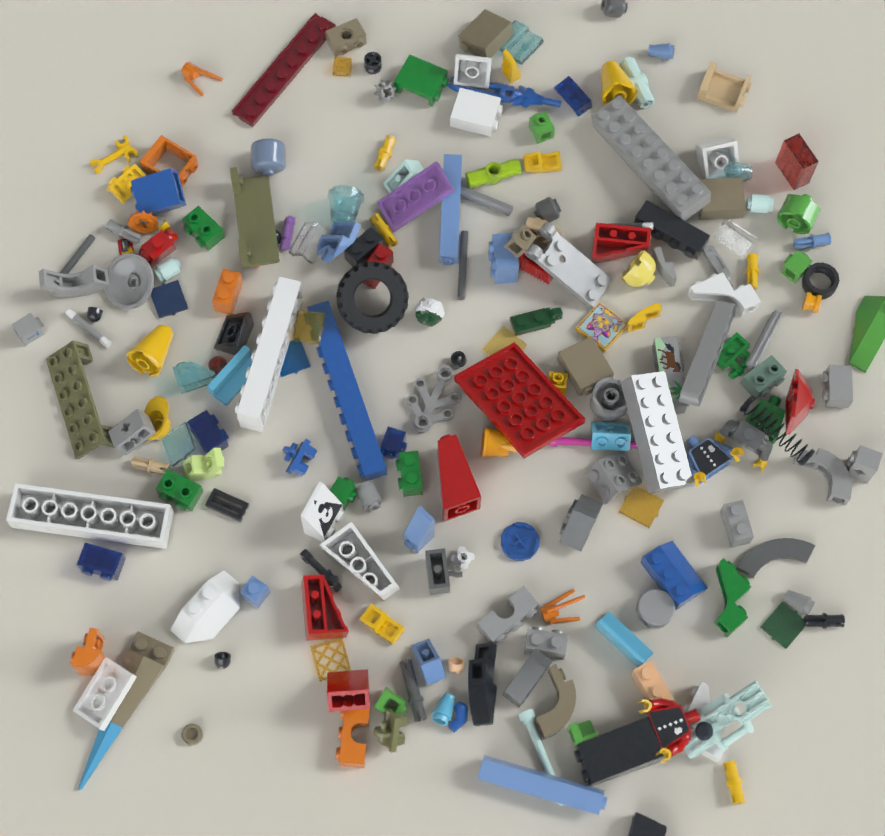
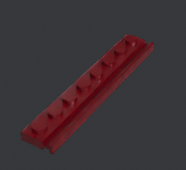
(283, 70)

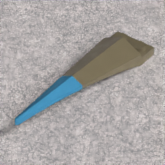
(147, 661)

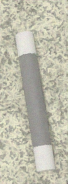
(87, 327)

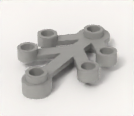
(432, 402)

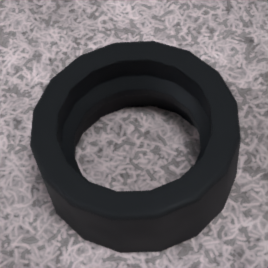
(825, 269)

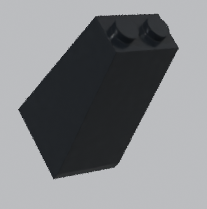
(618, 752)

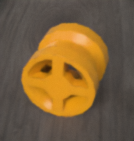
(811, 302)

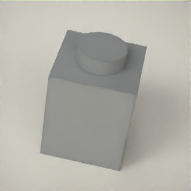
(28, 328)

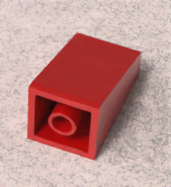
(457, 483)

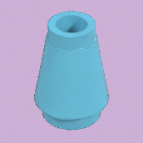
(443, 711)

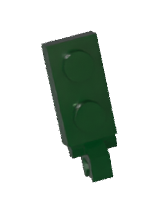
(535, 320)

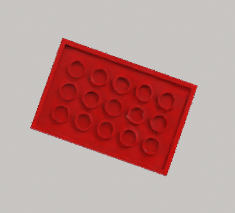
(519, 400)

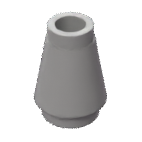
(801, 603)

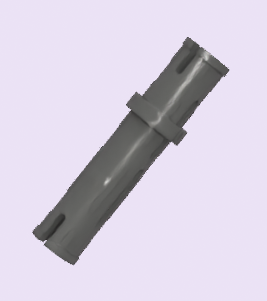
(415, 698)

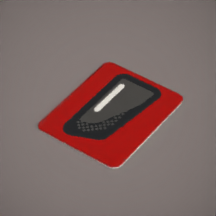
(123, 244)

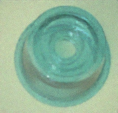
(344, 203)

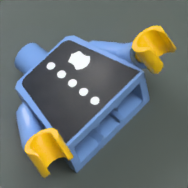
(709, 458)

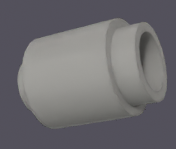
(369, 496)

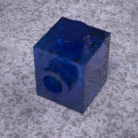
(393, 443)

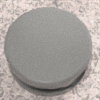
(655, 608)

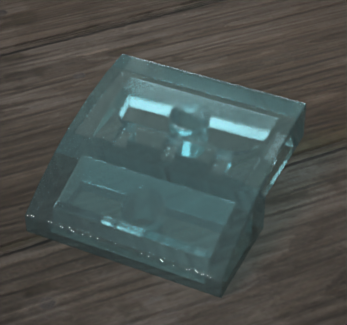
(522, 43)

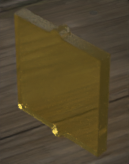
(308, 327)
(502, 340)
(641, 506)

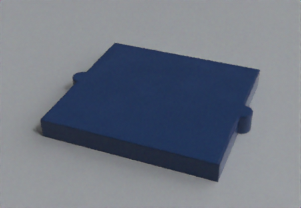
(168, 299)

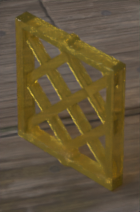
(327, 646)

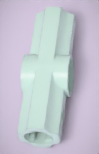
(640, 81)

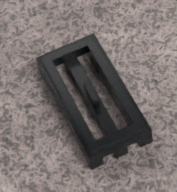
(223, 511)

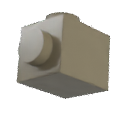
(520, 241)

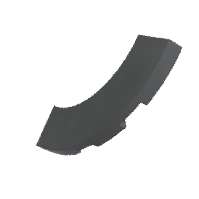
(774, 549)

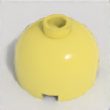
(640, 270)

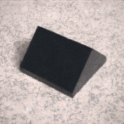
(234, 333)

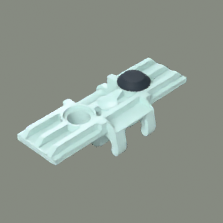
(722, 713)

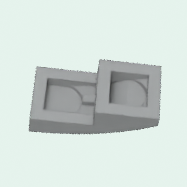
(665, 270)

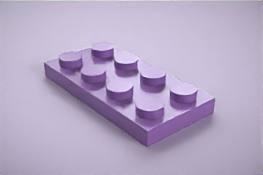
(415, 196)

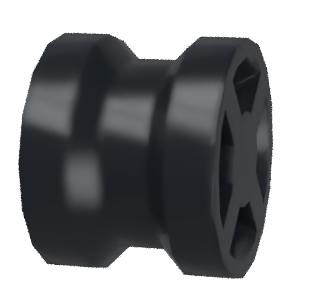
(371, 58)

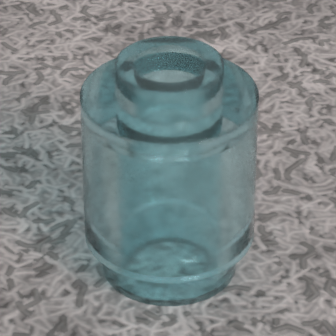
(737, 170)

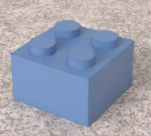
(503, 263)

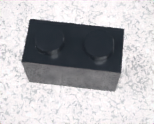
(363, 247)

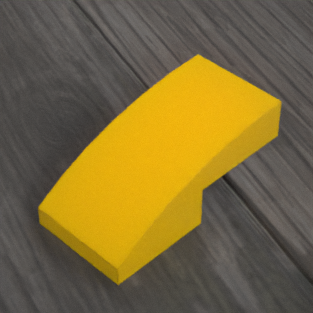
(542, 163)
(639, 320)
(382, 624)

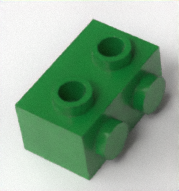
(203, 228)
(410, 471)
(179, 490)

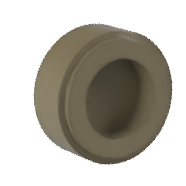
(192, 734)

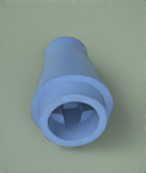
(662, 51)

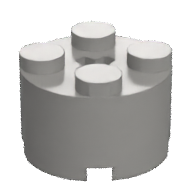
(613, 407)

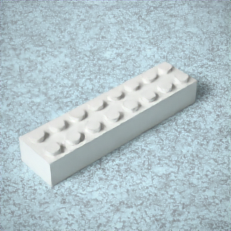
(270, 354)
(90, 516)

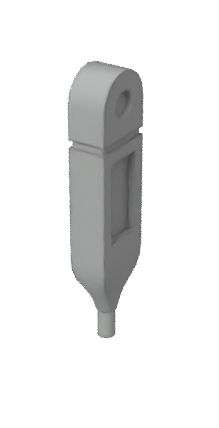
(716, 262)

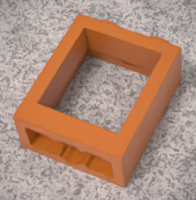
(159, 149)

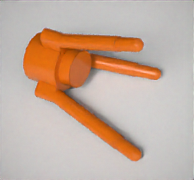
(193, 72)
(550, 611)

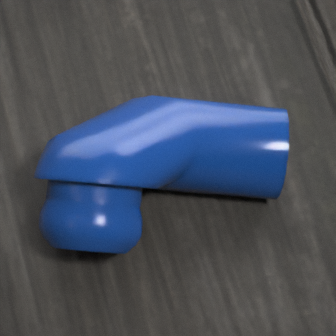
(461, 716)

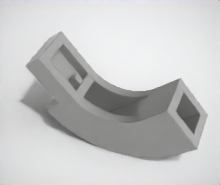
(76, 284)
(835, 473)

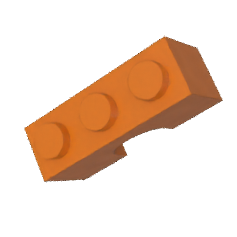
(352, 753)

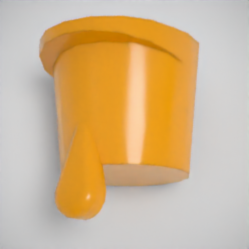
(494, 444)

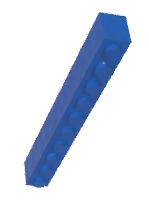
(348, 397)

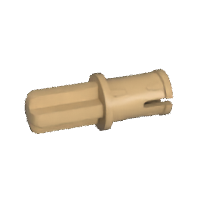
(149, 465)

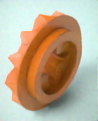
(141, 227)

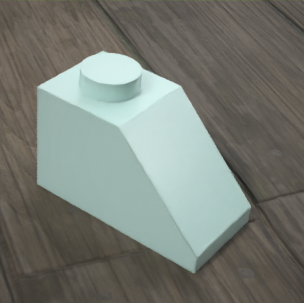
(402, 174)

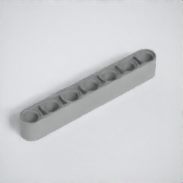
(707, 353)

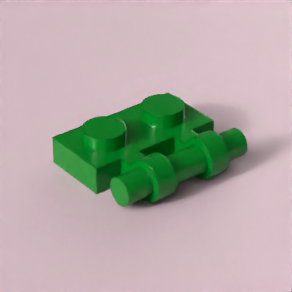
(731, 350)

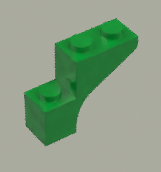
(733, 589)

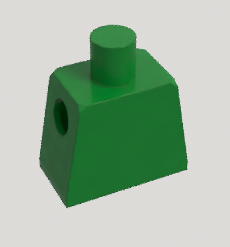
(772, 407)

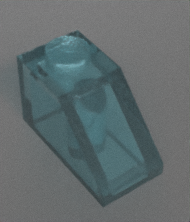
(192, 376)

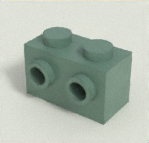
(764, 377)

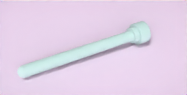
(528, 720)

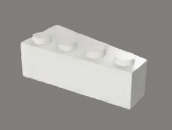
(358, 558)

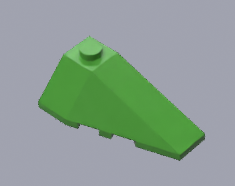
(867, 332)

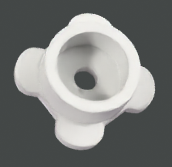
(468, 557)

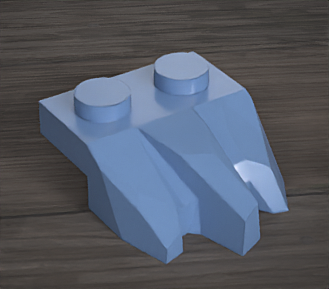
(339, 239)

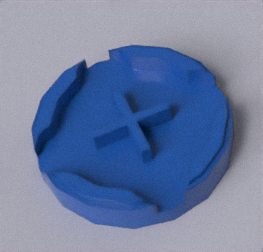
(520, 541)

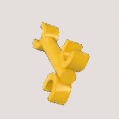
(123, 149)

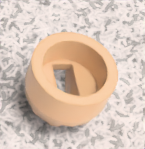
(455, 664)

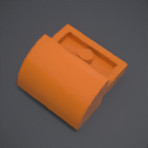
(88, 658)

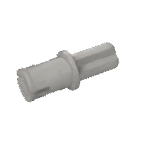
(123, 231)

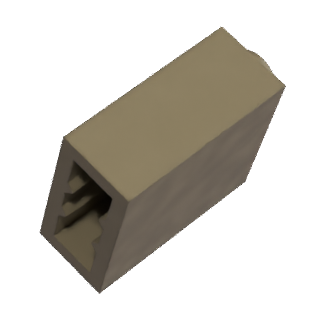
(486, 34)
(726, 199)
(584, 365)

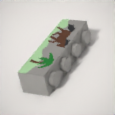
(667, 358)

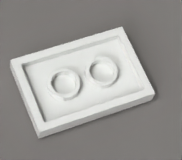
(104, 693)

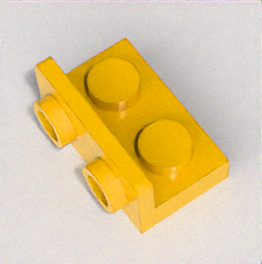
(122, 186)

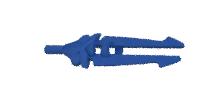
(521, 96)

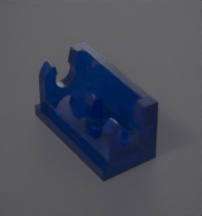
(573, 96)

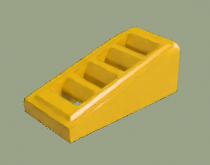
(510, 67)

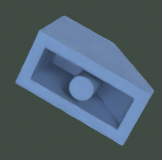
(428, 661)

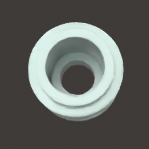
(760, 203)
(167, 269)

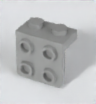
(613, 476)

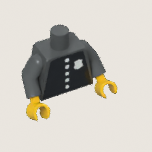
(749, 437)

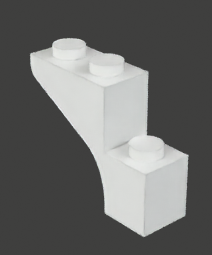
(718, 288)
(700, 699)

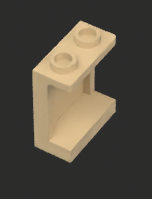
(723, 89)

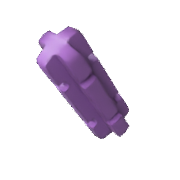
(287, 233)

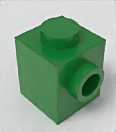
(344, 491)

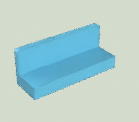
(231, 377)
(623, 639)

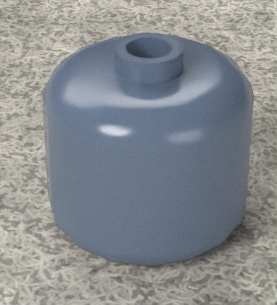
(268, 156)

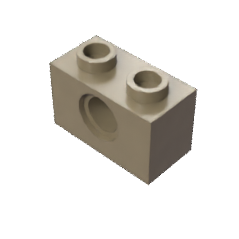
(337, 37)

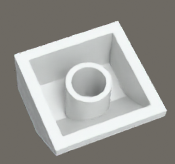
(472, 71)
(715, 155)

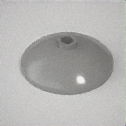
(122, 278)

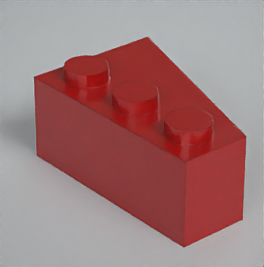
(618, 241)
(320, 611)

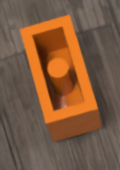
(227, 291)

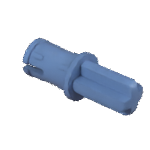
(812, 241)

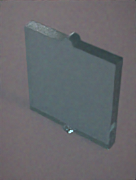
(179, 444)

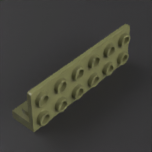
(254, 220)
(76, 398)

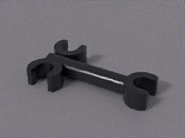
(329, 576)

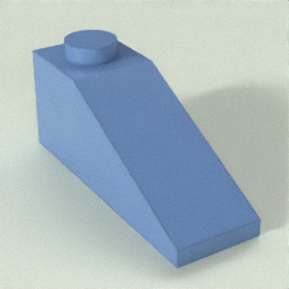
(419, 531)

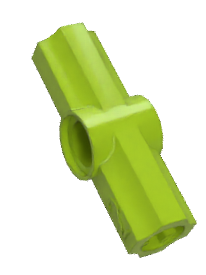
(483, 175)

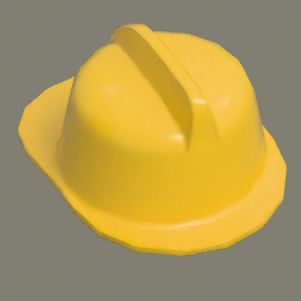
(158, 412)

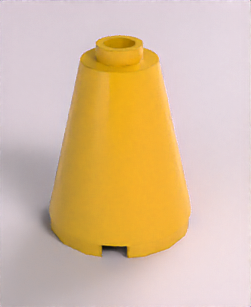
(616, 83)
(151, 351)

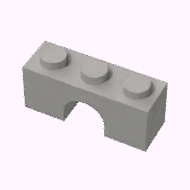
(496, 628)

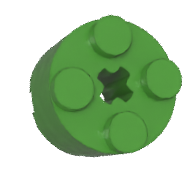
(798, 213)

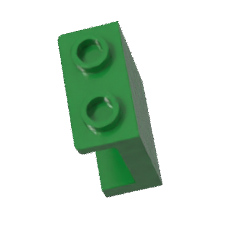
(421, 79)

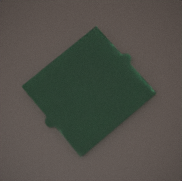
(783, 625)

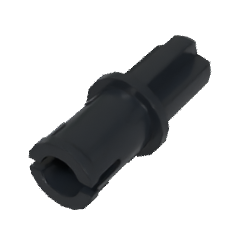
(824, 620)

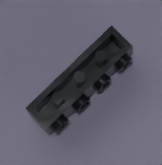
(673, 230)

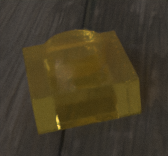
(342, 66)

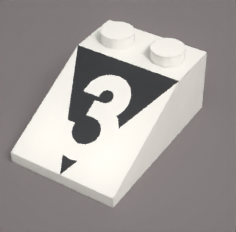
(321, 514)

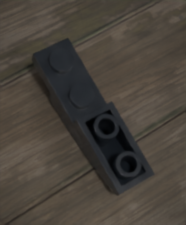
(480, 684)

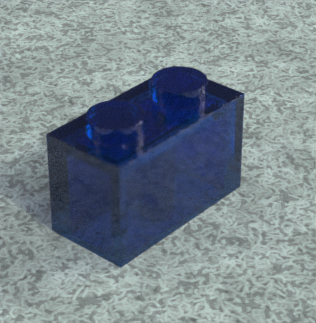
(207, 432)
(101, 562)

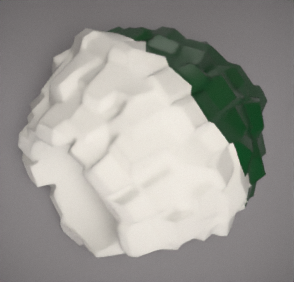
(429, 311)

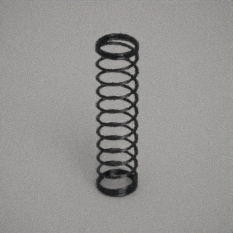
(745, 406)

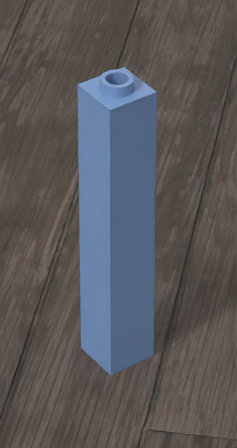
(451, 211)
(542, 785)

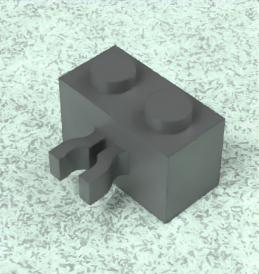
(438, 571)

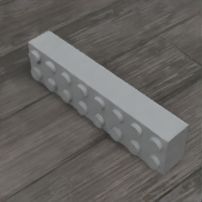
(651, 158)

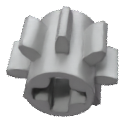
(390, 91)

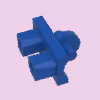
(303, 450)

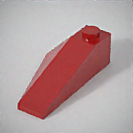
(797, 402)

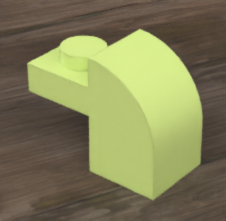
(204, 466)

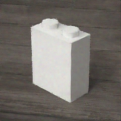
(476, 112)

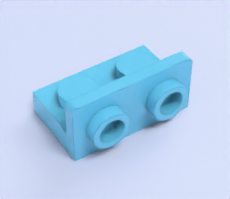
(610, 436)

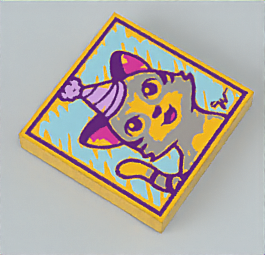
(602, 326)

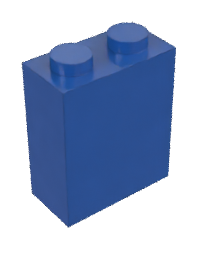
(158, 192)

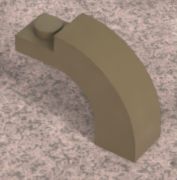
(555, 720)

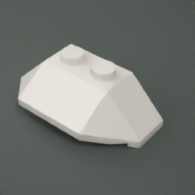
(208, 609)

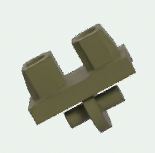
(389, 730)

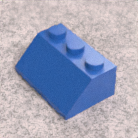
(673, 573)

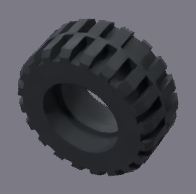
(346, 297)

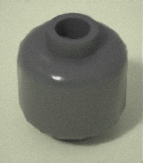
(614, 8)
(547, 209)

